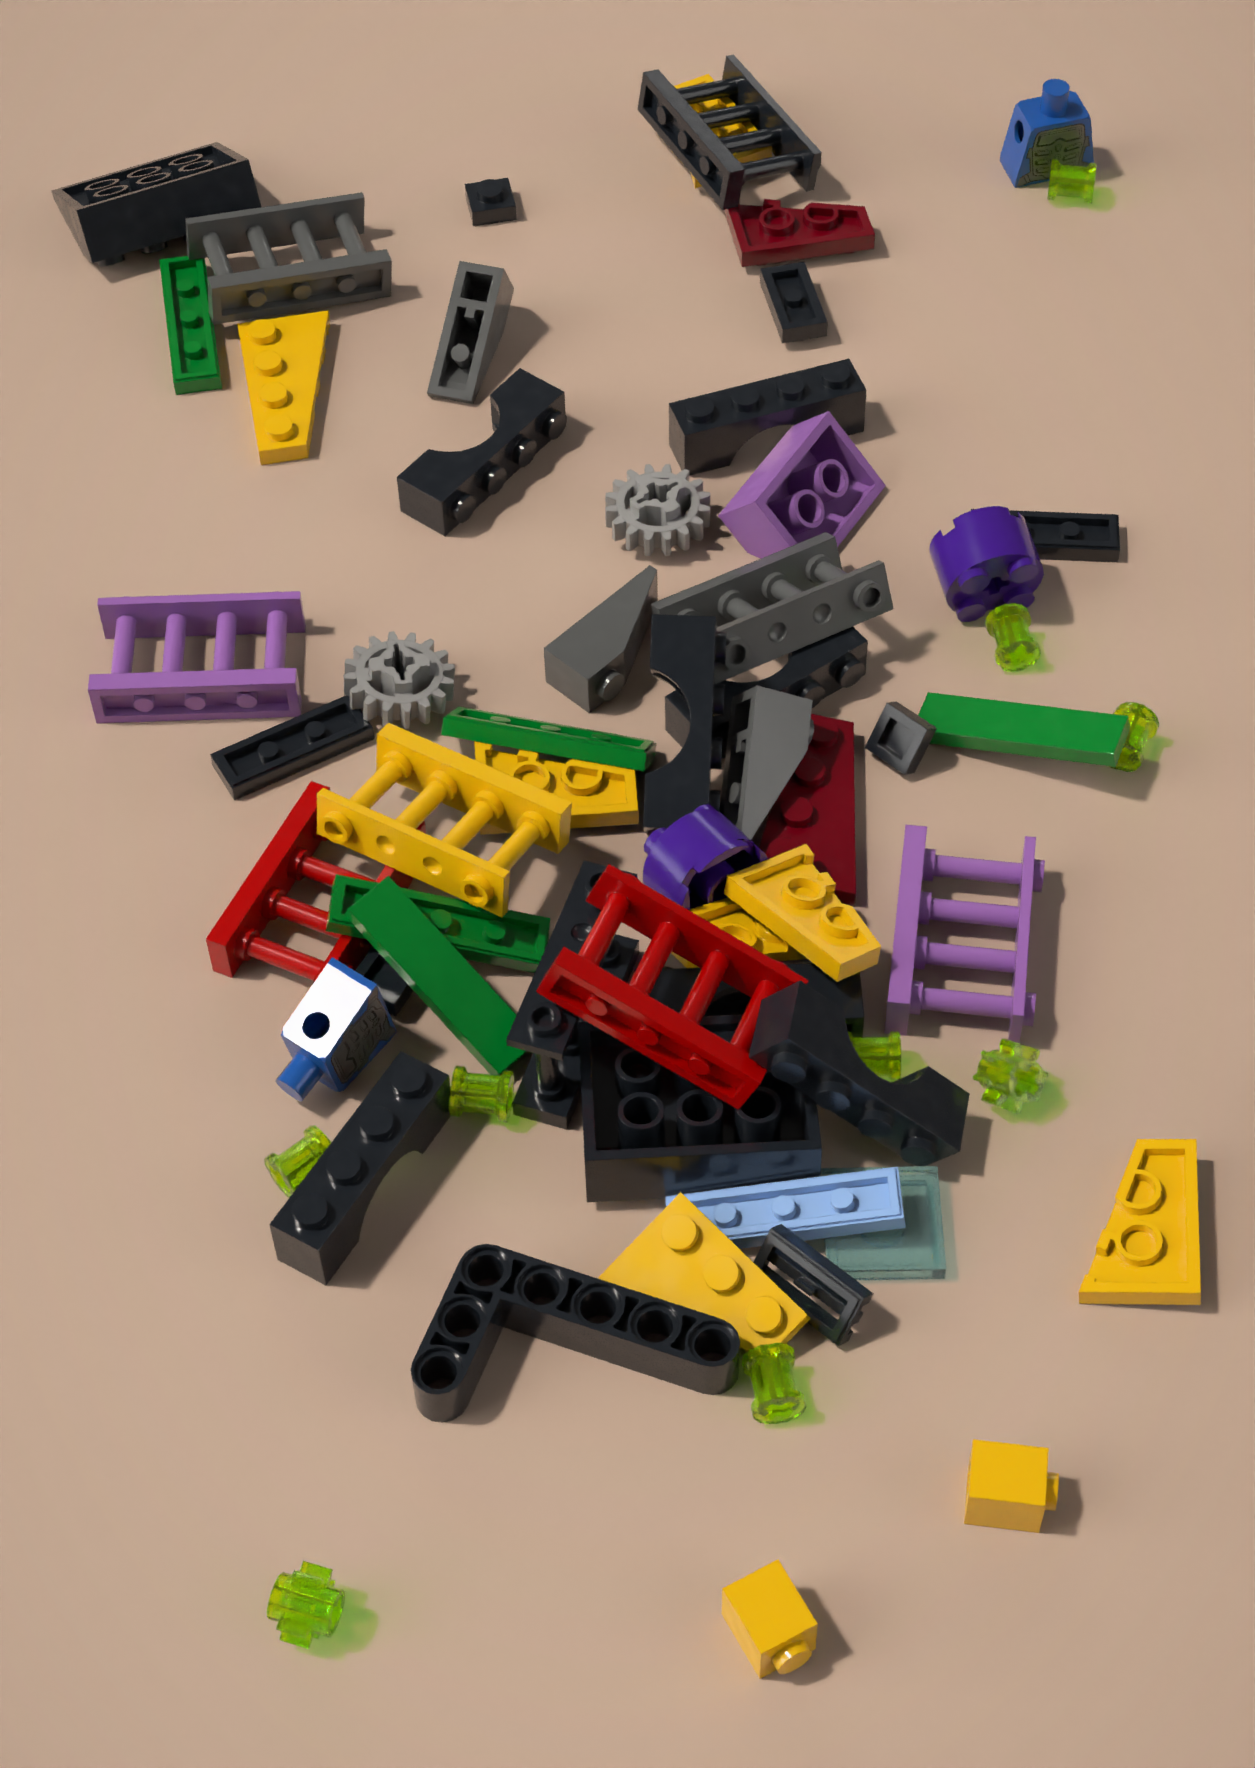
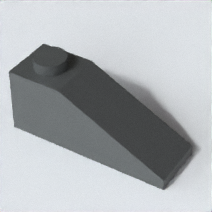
(470, 331)
(598, 651)
(764, 747)

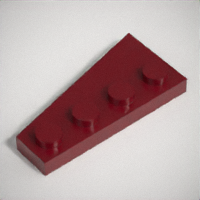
(820, 807)

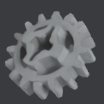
(657, 510)
(399, 679)

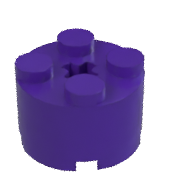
(986, 562)
(696, 856)

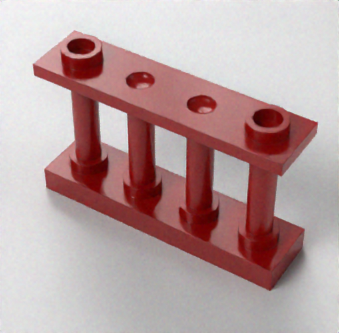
(264, 899)
(647, 1024)

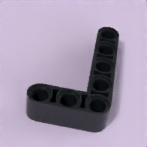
(562, 1324)

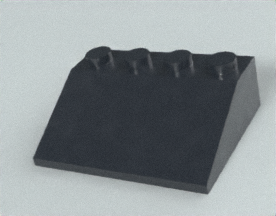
(152, 200)
(666, 1136)

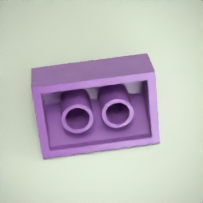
(802, 489)

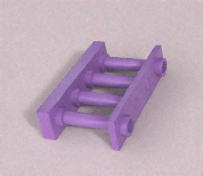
(198, 694)
(914, 951)

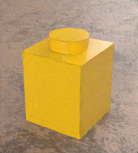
(1009, 1486)
(770, 1620)

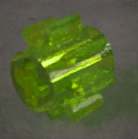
(1010, 1075)
(306, 1604)

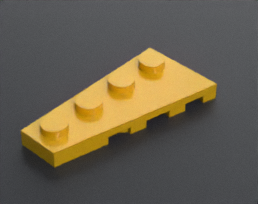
(283, 381)

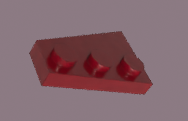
(786, 234)

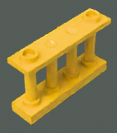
(461, 783)

